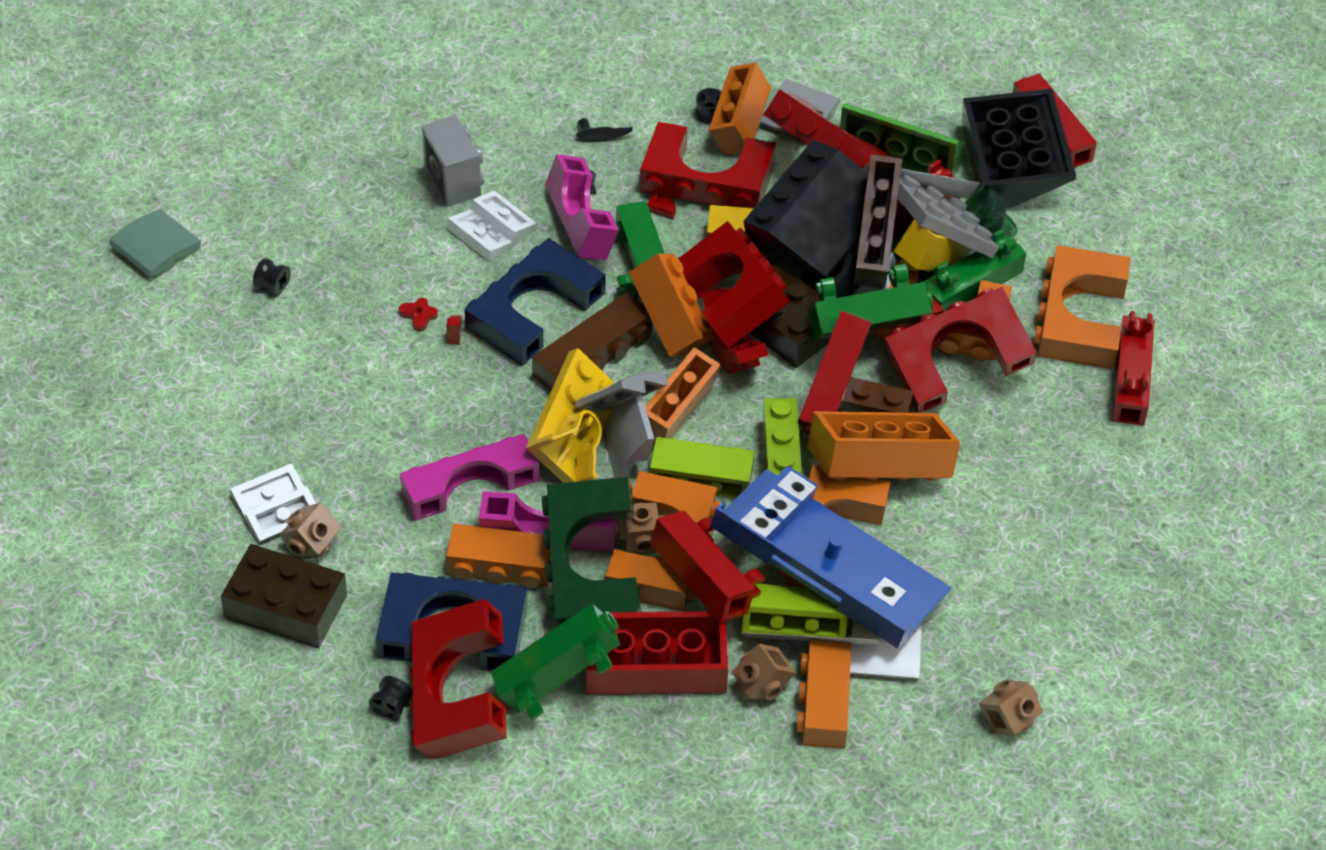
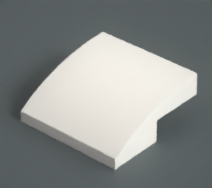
(490, 225)
(271, 500)
(885, 659)

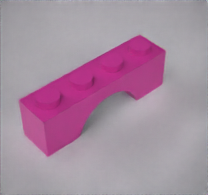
(569, 187)
(504, 462)
(510, 513)

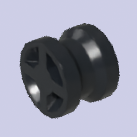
(706, 104)
(271, 276)
(390, 697)

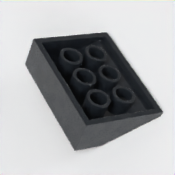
(1017, 144)
(811, 211)

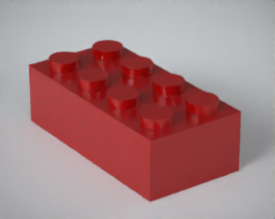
(664, 655)

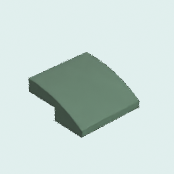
(155, 242)

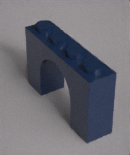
(545, 268)
(418, 596)

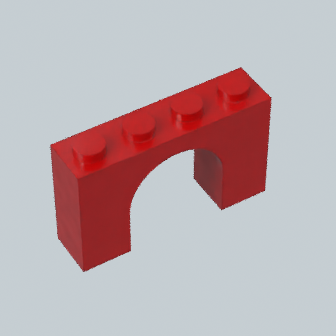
(808, 124)
(736, 187)
(752, 298)
(986, 316)
(436, 647)

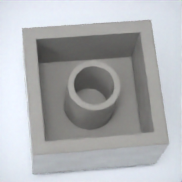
(452, 160)

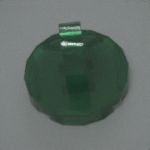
(991, 211)

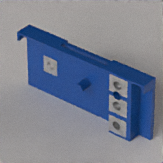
(830, 555)

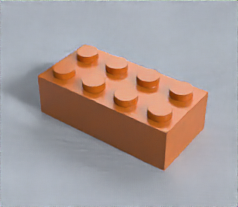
(883, 445)

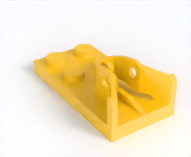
(569, 436)

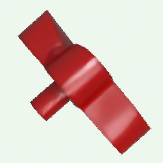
(419, 313)

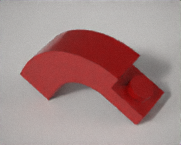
(743, 353)

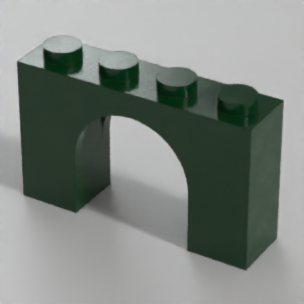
(569, 510)

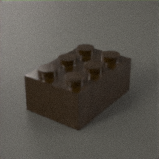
(789, 329)
(284, 595)

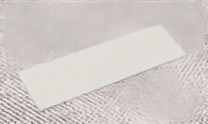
(945, 185)
(808, 638)

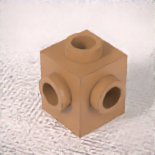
(310, 531)
(639, 531)
(763, 673)
(1011, 707)

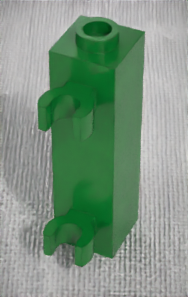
(638, 240)
(963, 278)
(882, 307)
(556, 658)

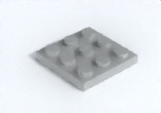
(945, 216)

